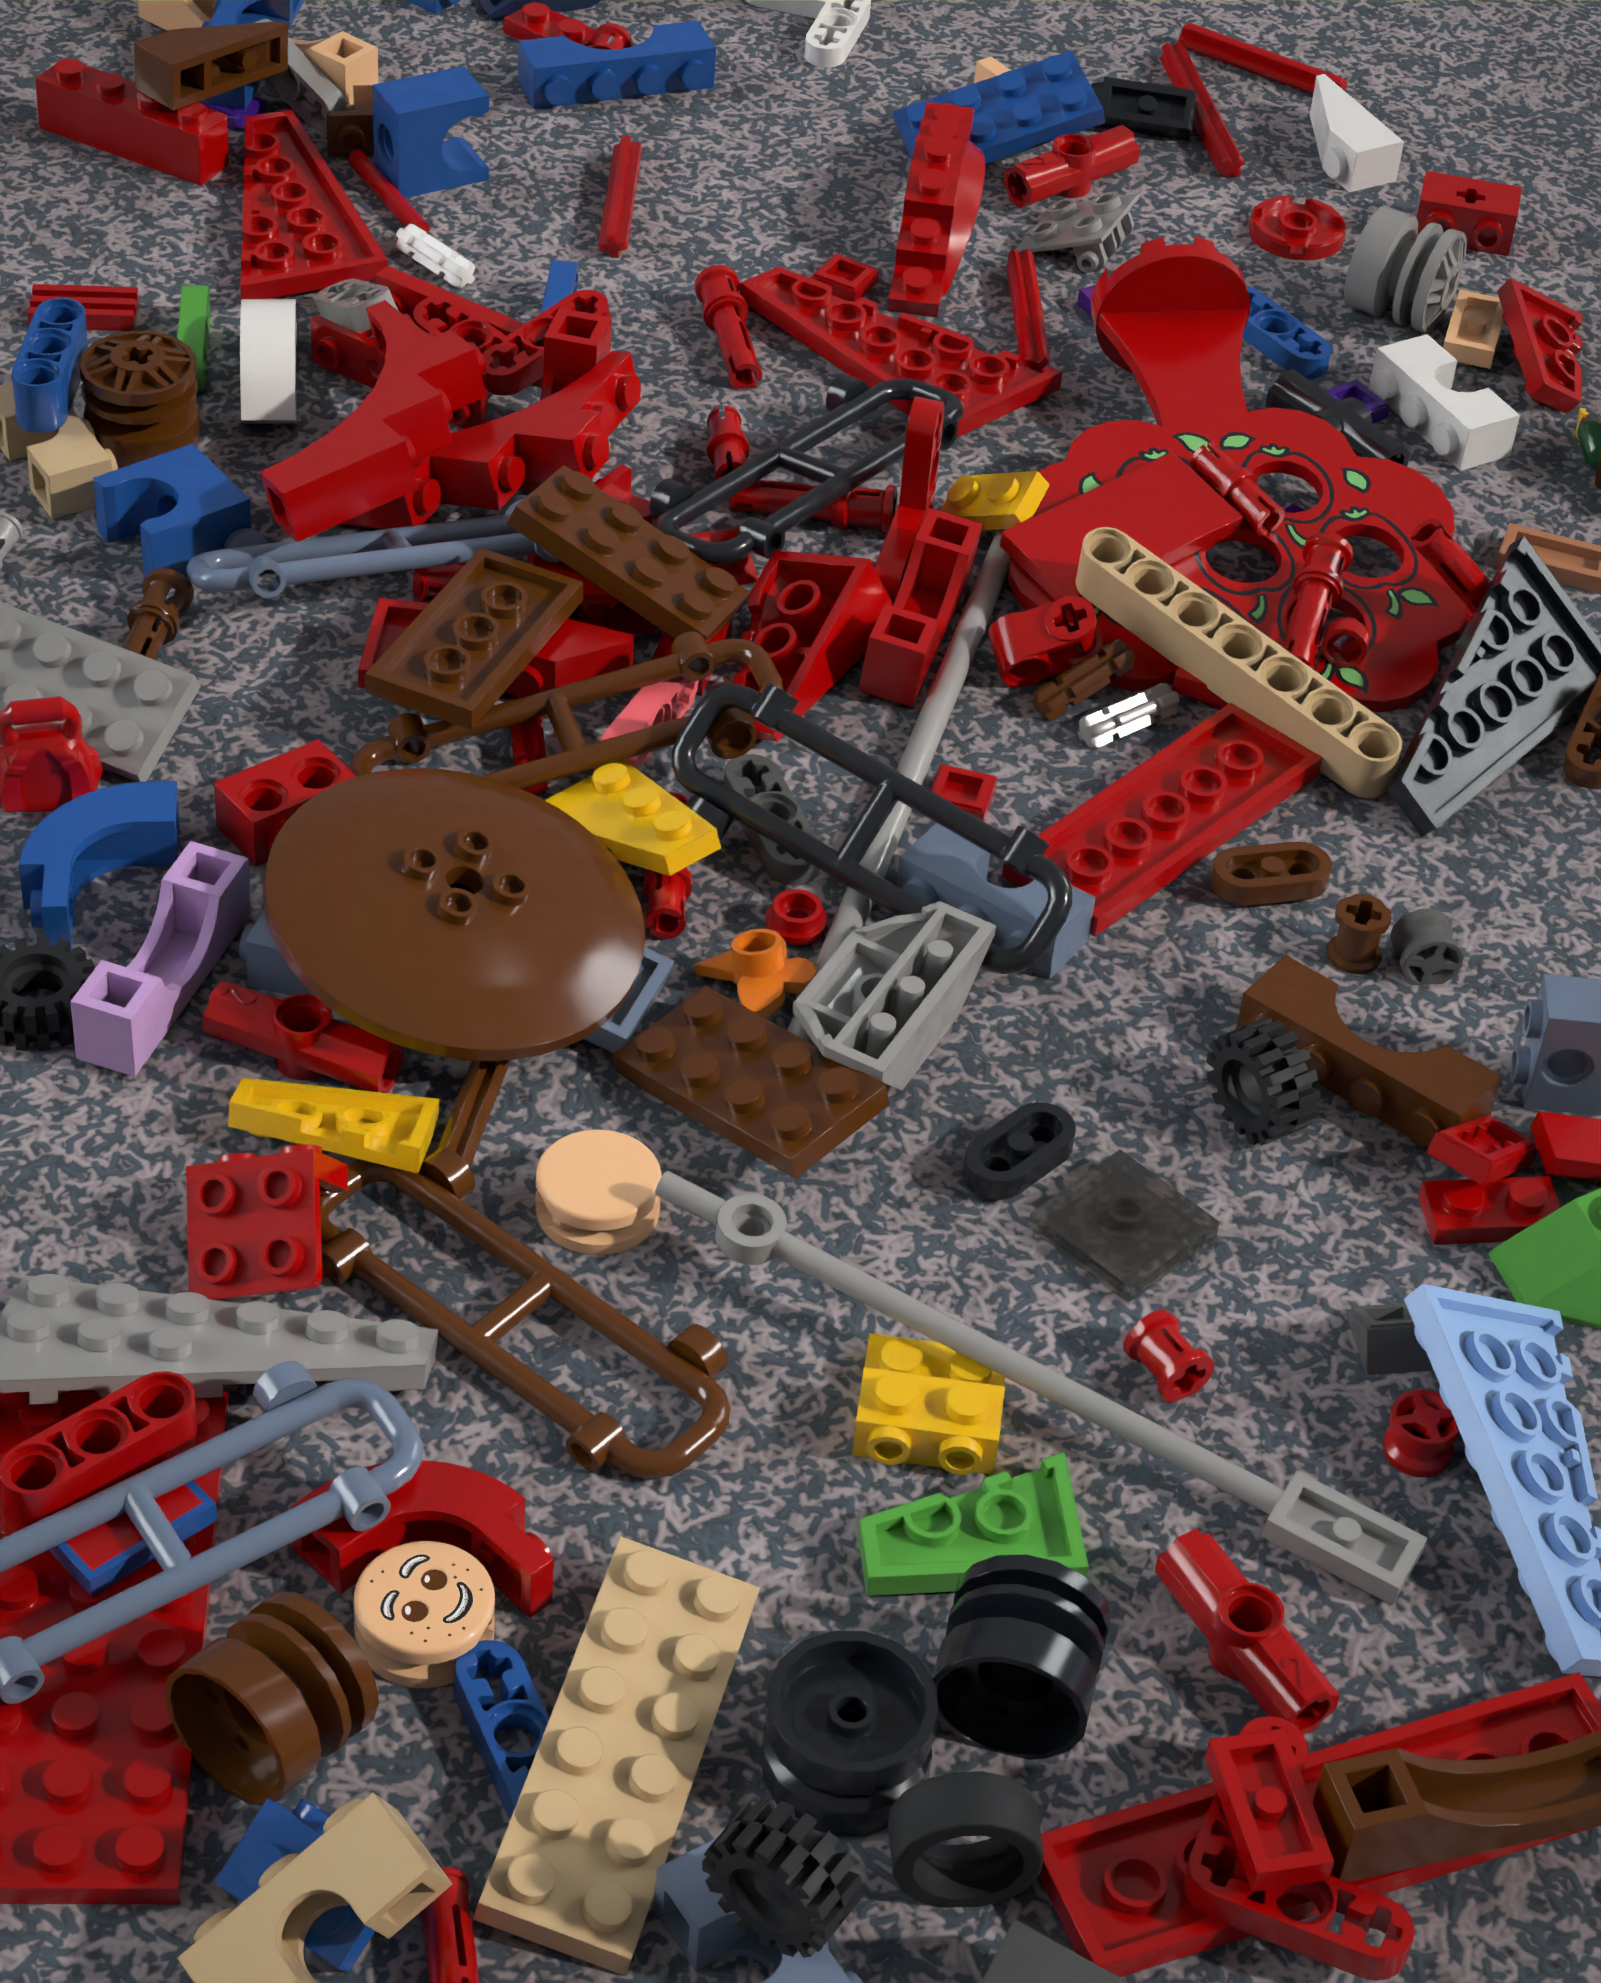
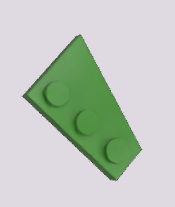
(938, 1537)

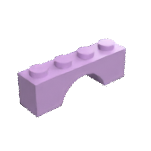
(129, 1009)

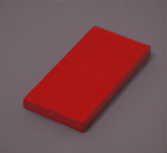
(1156, 505)

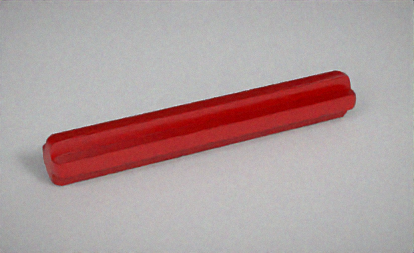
(1253, 58)
(620, 197)
(1027, 310)

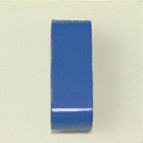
(48, 365)

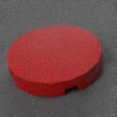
(1279, 230)

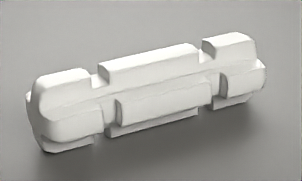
(435, 256)

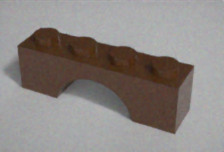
(1404, 1089)

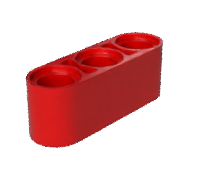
(98, 1447)

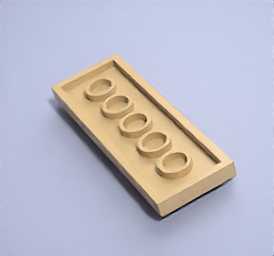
(618, 1757)

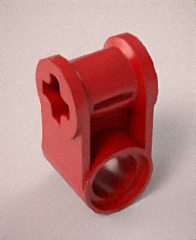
(1042, 642)

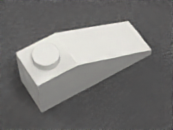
(1352, 141)

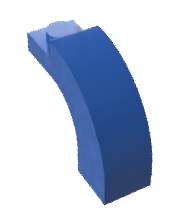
(92, 837)

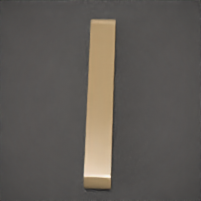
(1237, 660)

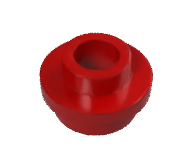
(797, 917)

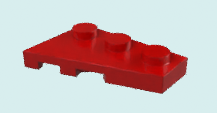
(1544, 344)

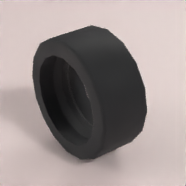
(958, 1807)

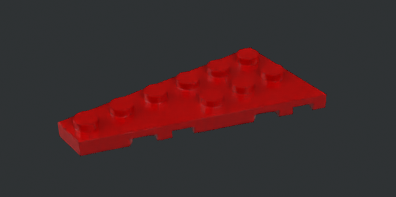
(888, 348)

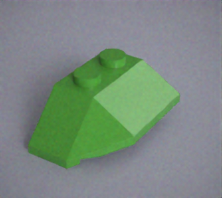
(1558, 1261)

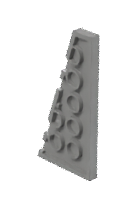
(106, 1336)

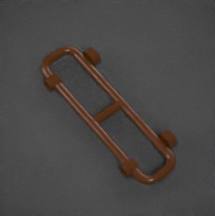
(691, 657)
(687, 1362)

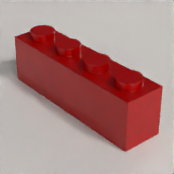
(118, 119)

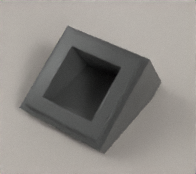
(1387, 1339)

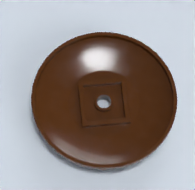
(483, 976)

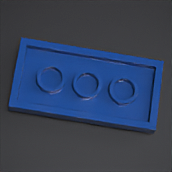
(1018, 107)

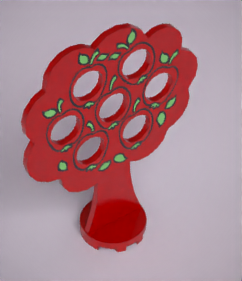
(1179, 328)

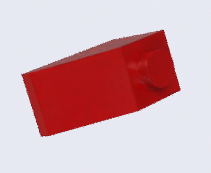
(573, 655)

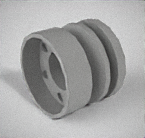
(1405, 269)

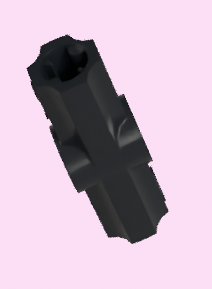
(1347, 416)

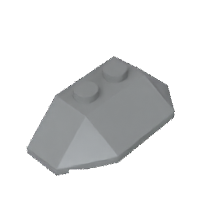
(894, 990)

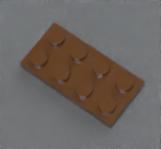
(628, 556)
(474, 638)
(751, 1081)

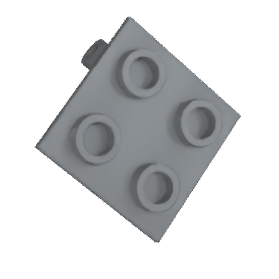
(1090, 227)

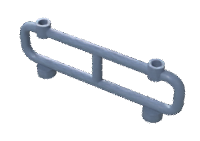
(355, 554)
(288, 1403)

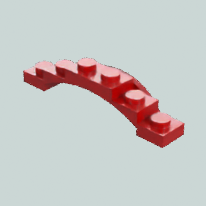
(937, 209)

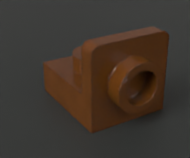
(353, 127)

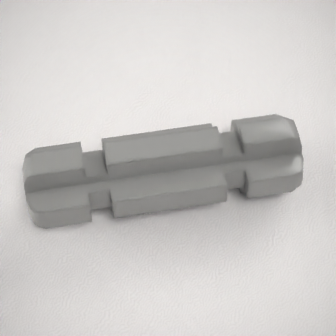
(1128, 715)

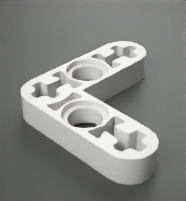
(832, 26)

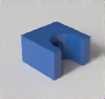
(411, 125)
(176, 505)

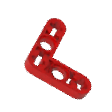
(510, 359)
(916, 490)
(1233, 1903)

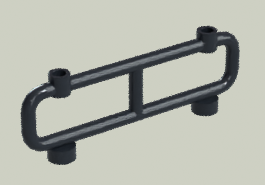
(847, 401)
(775, 710)

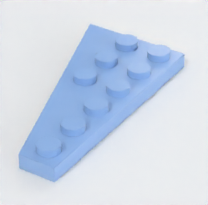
(1529, 1451)

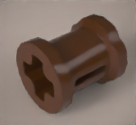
(1358, 935)

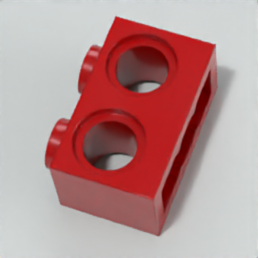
(262, 798)

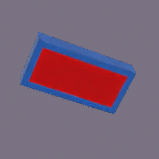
(117, 1548)

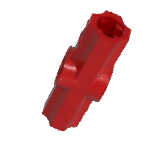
(1071, 166)
(302, 1037)
(1246, 1631)

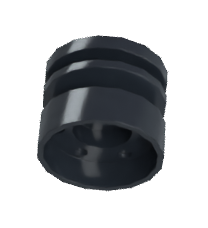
(1021, 1656)

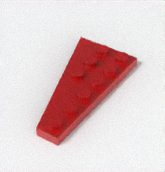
(296, 216)

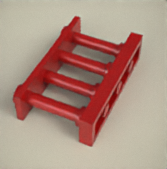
(356, 354)

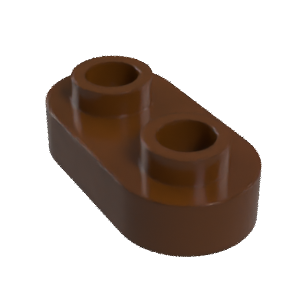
(1270, 873)

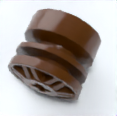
(140, 394)
(272, 1697)

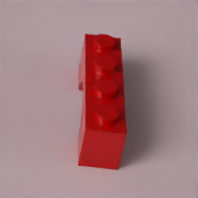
(914, 627)

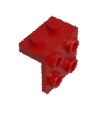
(258, 1221)

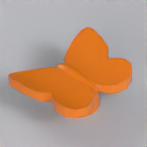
(759, 970)

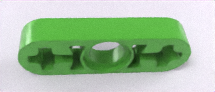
(195, 326)

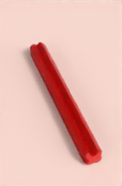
(1206, 116)

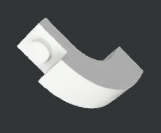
(268, 361)

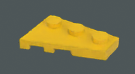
(638, 819)
(348, 1122)

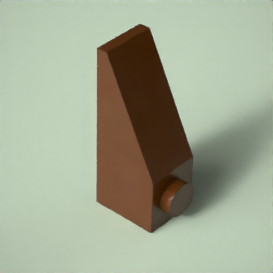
(207, 61)

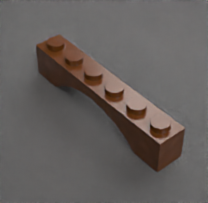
(1417, 1810)

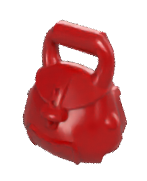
(44, 761)

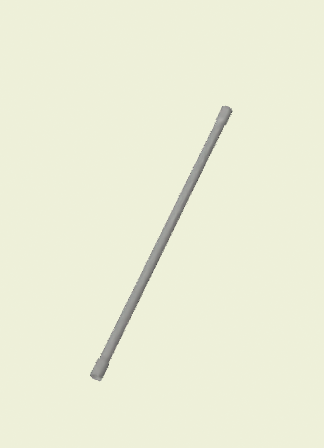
(922, 744)

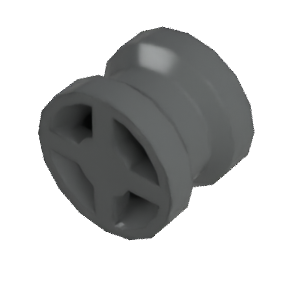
(1426, 947)

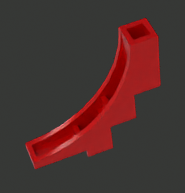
(530, 445)
(377, 446)

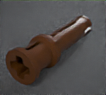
(154, 618)

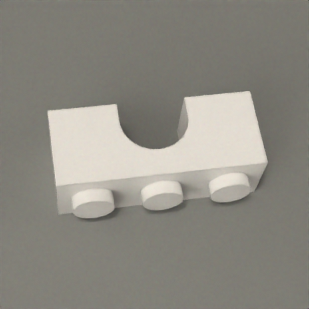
(1461, 426)

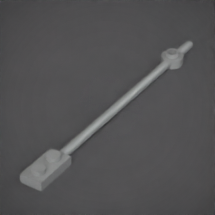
(1302, 1518)

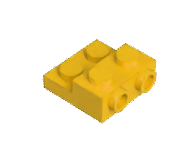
(927, 1407)

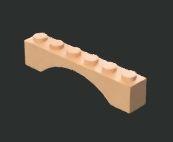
(340, 57)

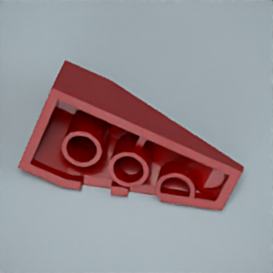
(812, 622)

